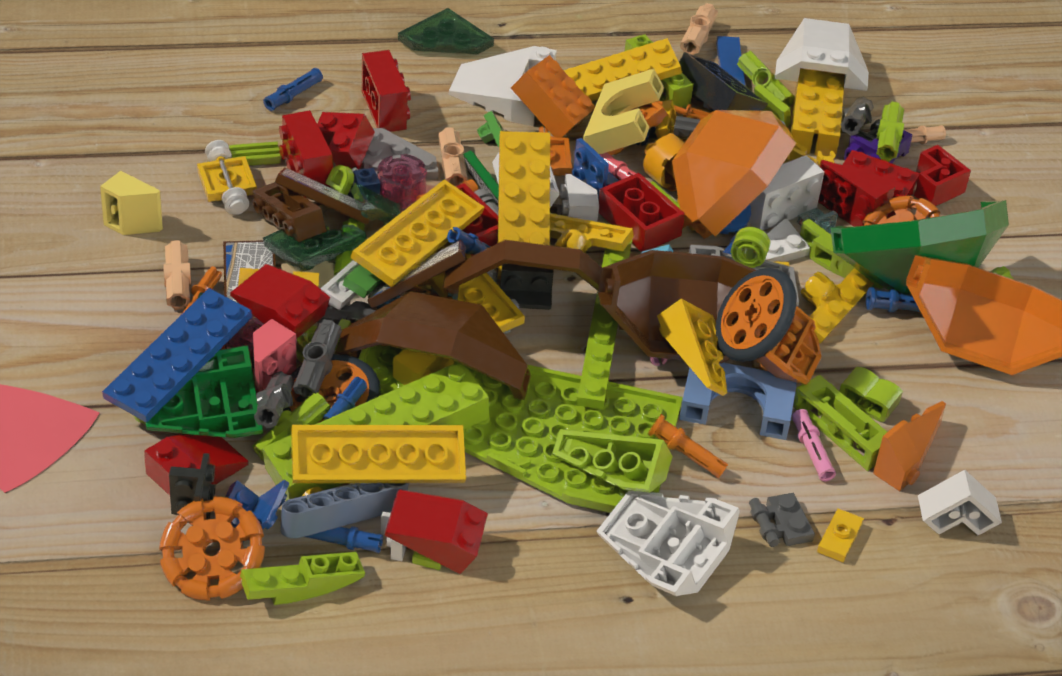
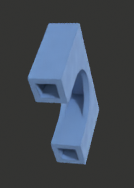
(772, 394)

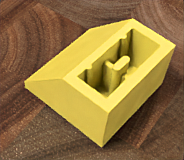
(130, 205)

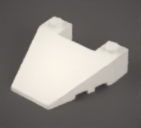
(491, 79)

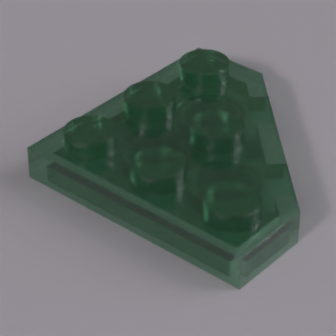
(446, 33)
(314, 250)

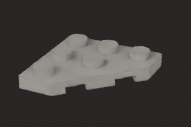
(388, 144)

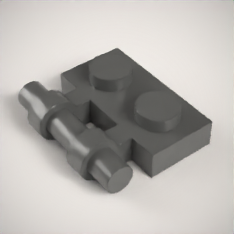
(788, 517)

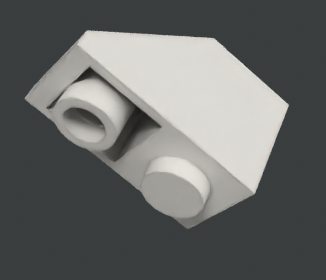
(580, 199)

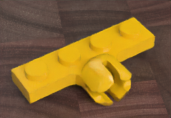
(584, 233)
(833, 300)

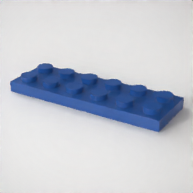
(177, 355)

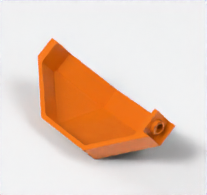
(728, 165)
(986, 315)

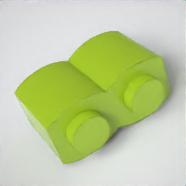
(871, 394)

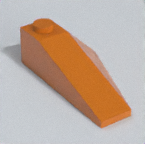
(906, 447)

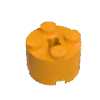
(659, 160)

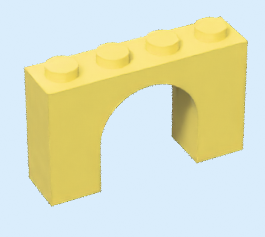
(612, 122)

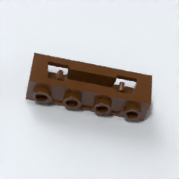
(288, 211)

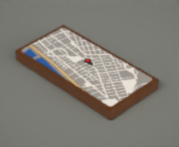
(320, 193)
(243, 255)
(426, 270)

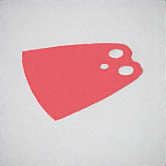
(36, 432)

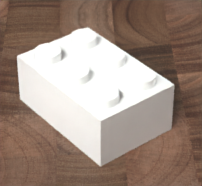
(789, 194)

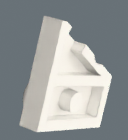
(786, 243)

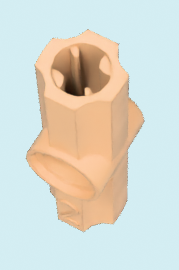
(699, 29)
(452, 156)
(177, 275)

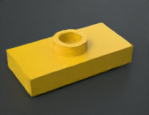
(840, 535)

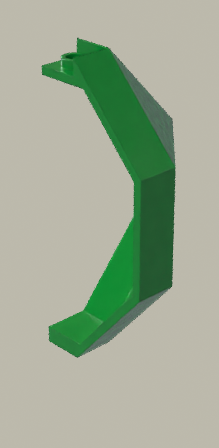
(888, 249)

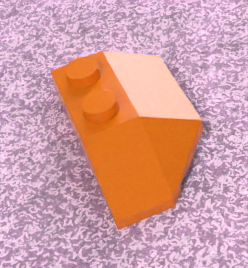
(796, 353)

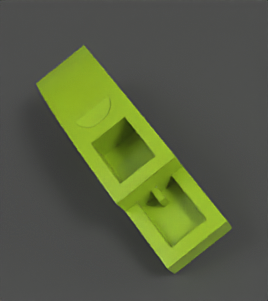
(822, 250)
(311, 578)

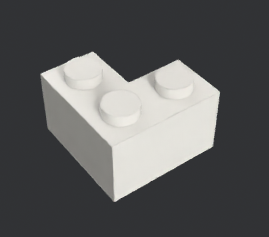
(958, 501)

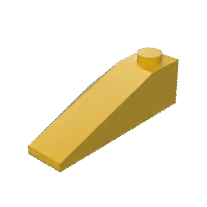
(695, 340)

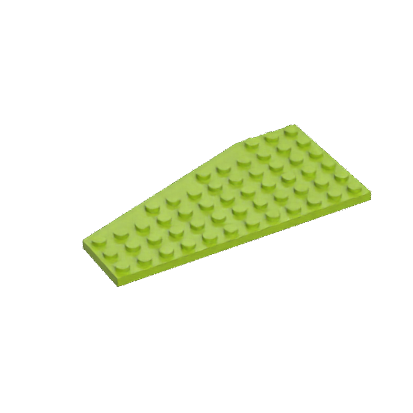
(524, 432)

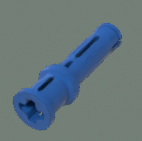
(889, 300)

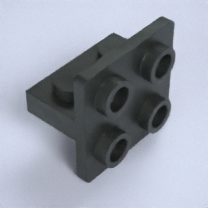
(528, 285)
(191, 485)

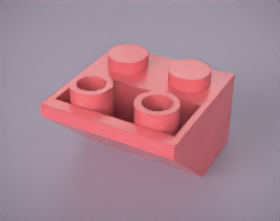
(273, 353)

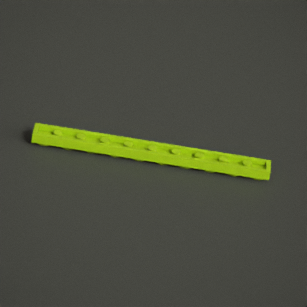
(600, 346)

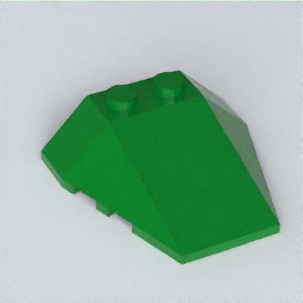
(215, 400)

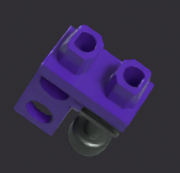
(868, 144)

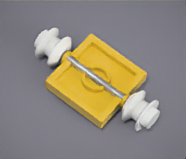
(226, 178)

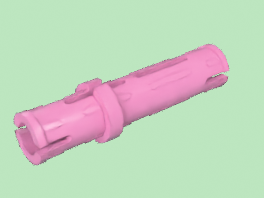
(803, 422)

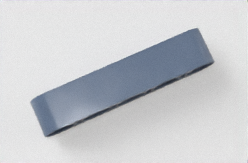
(337, 507)

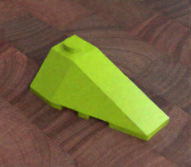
(618, 459)

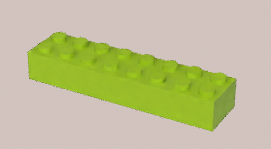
(439, 398)

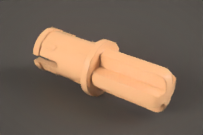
(923, 134)

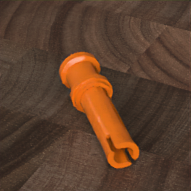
(676, 439)

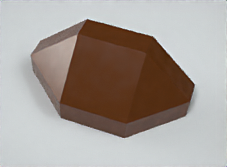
(523, 254)
(654, 280)
(441, 329)

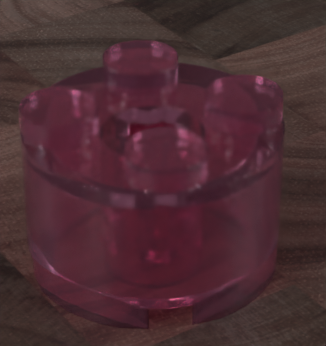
(402, 179)

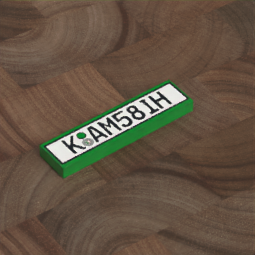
(481, 175)

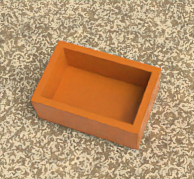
(553, 97)

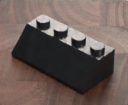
(718, 87)

